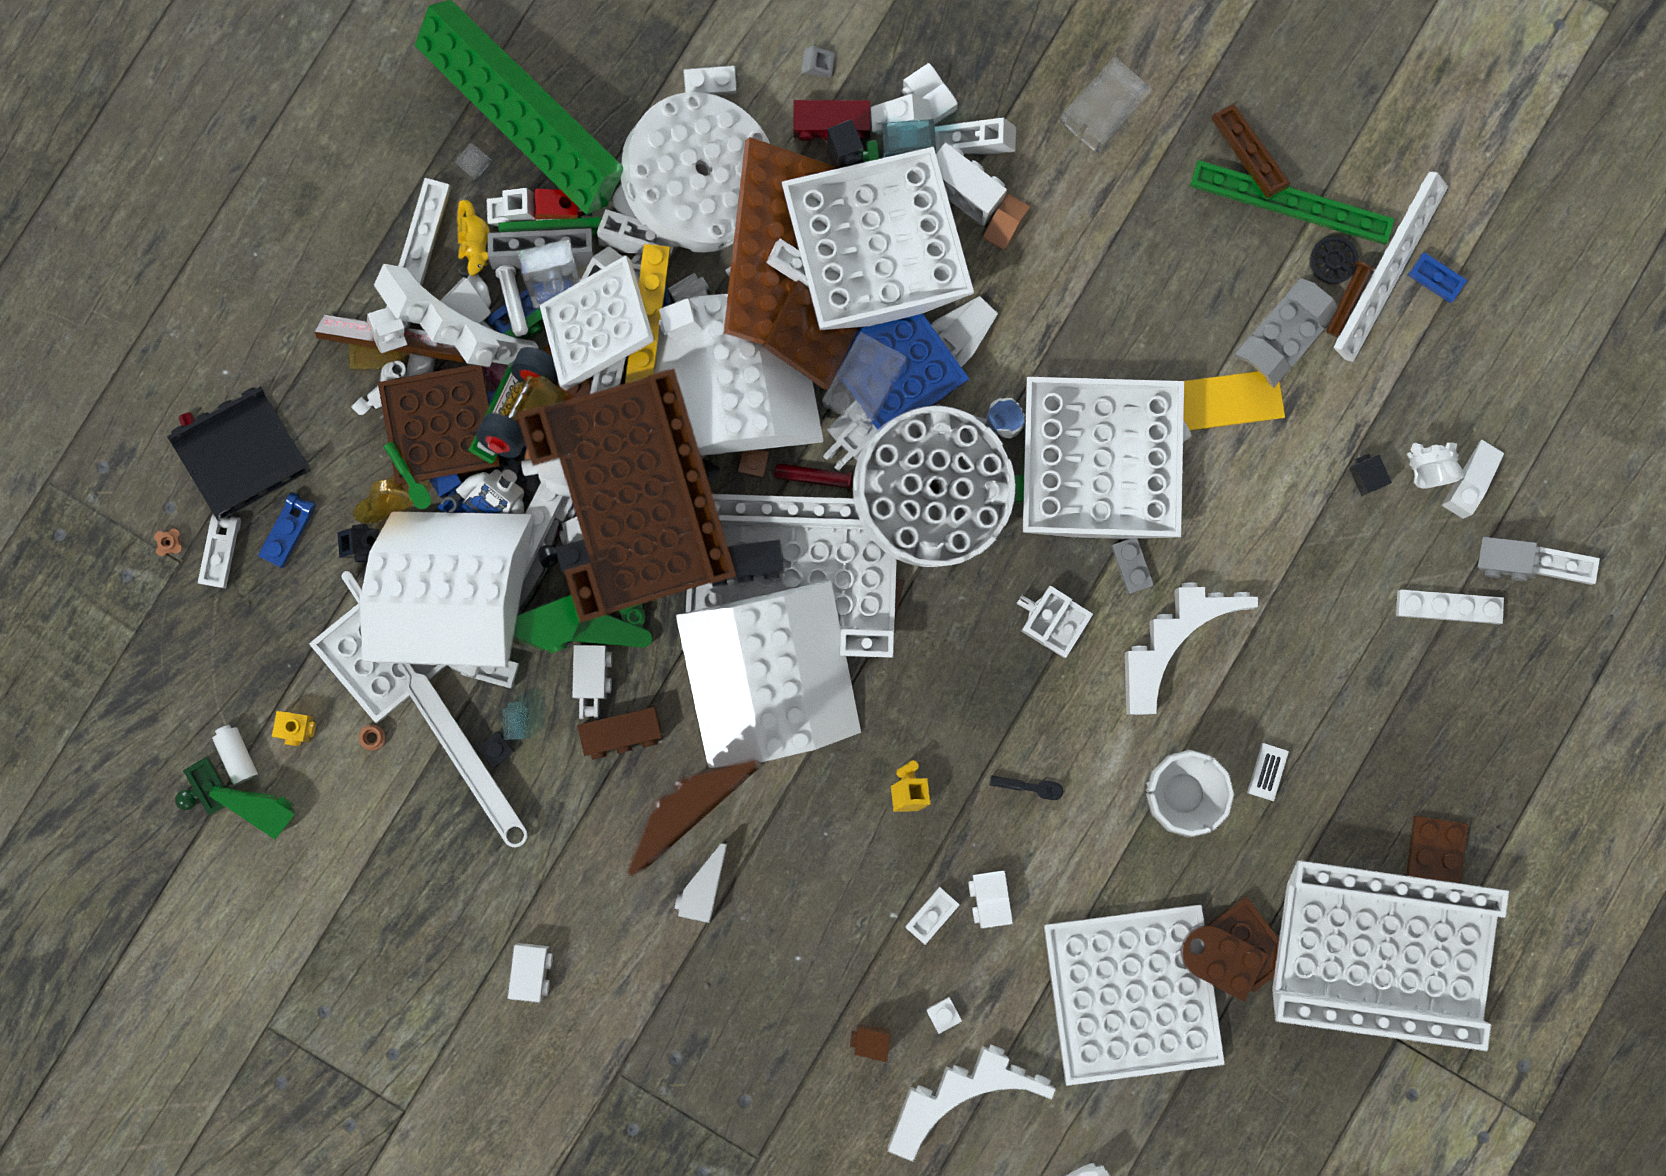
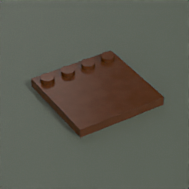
(435, 421)

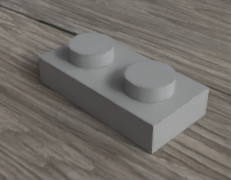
(1132, 565)

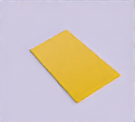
(1231, 400)

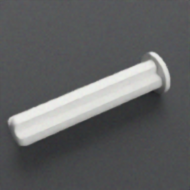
(512, 299)

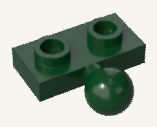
(202, 778)

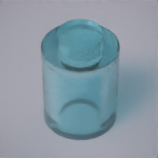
(516, 721)

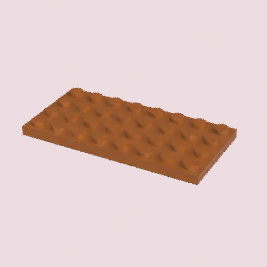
(762, 219)

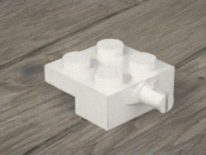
(1054, 620)

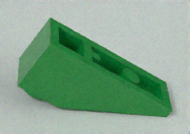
(260, 809)

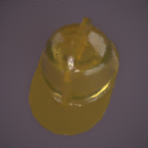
(382, 500)

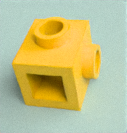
(293, 727)

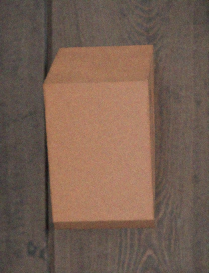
(1006, 222)

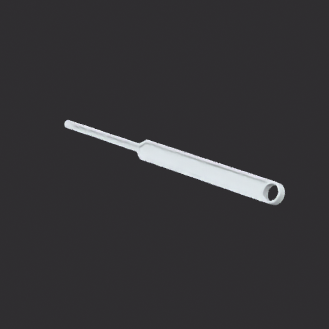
(455, 743)

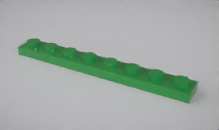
(1293, 203)

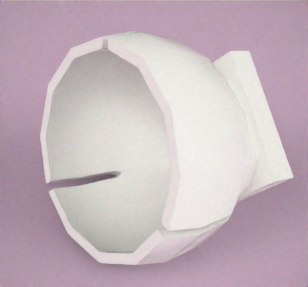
(1189, 793)

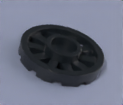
(1333, 259)

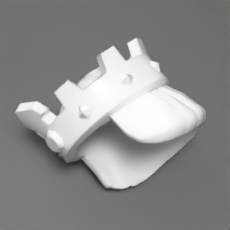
(1435, 465)

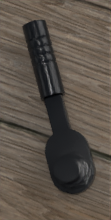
(1045, 789)

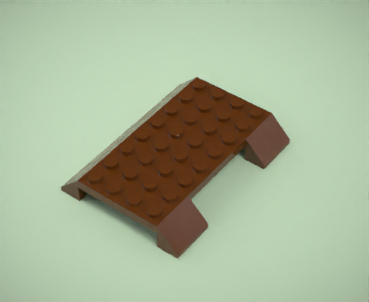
(633, 493)

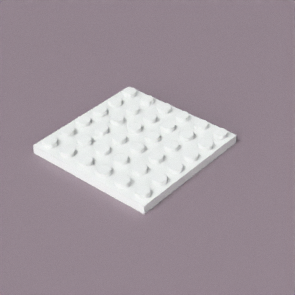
(1128, 997)

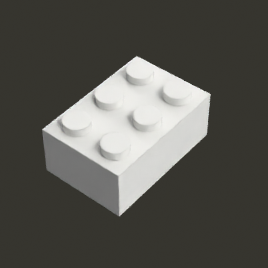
(969, 185)

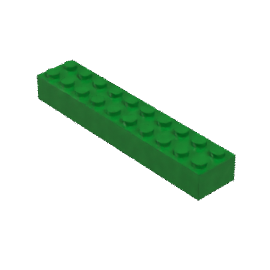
(518, 106)

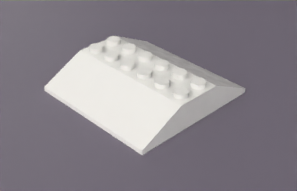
(877, 240)
(738, 389)
(1103, 458)
(444, 588)
(769, 675)

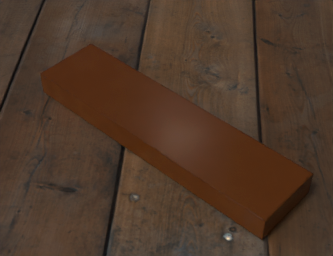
(1250, 151)

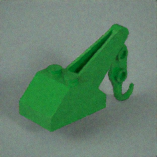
(558, 623)

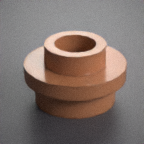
(364, 737)

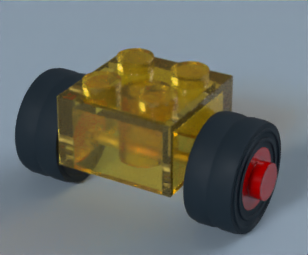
(536, 388)

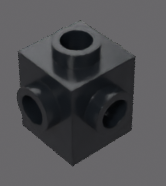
(357, 542)

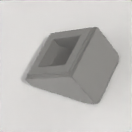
(818, 62)

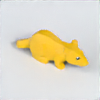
(472, 237)

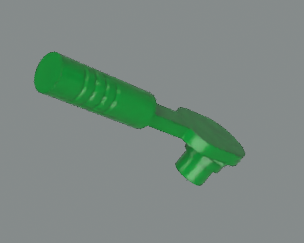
(417, 491)

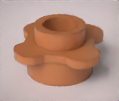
(175, 542)

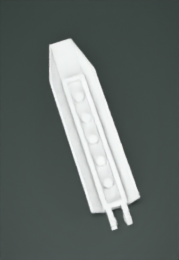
(960, 332)

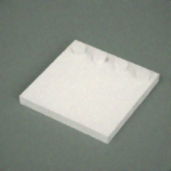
(596, 323)
(374, 685)

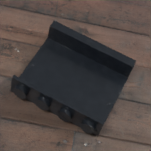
(238, 453)

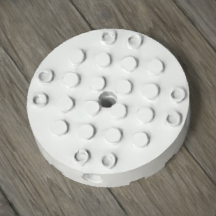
(662, 164)
(896, 496)

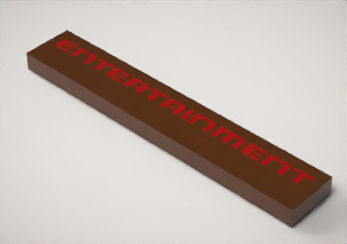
(359, 333)

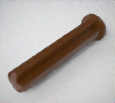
(1349, 298)

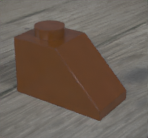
(871, 1042)

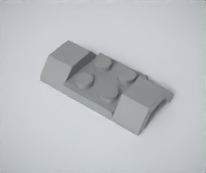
(1288, 330)

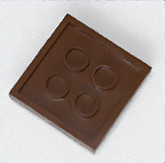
(802, 344)

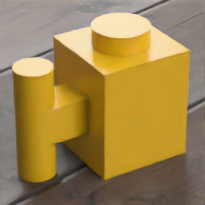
(909, 793)

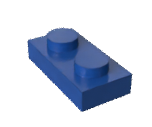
(1437, 277)

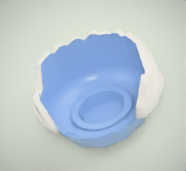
(1005, 417)

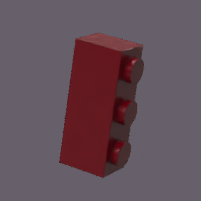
(814, 117)

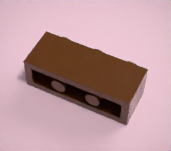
(620, 733)

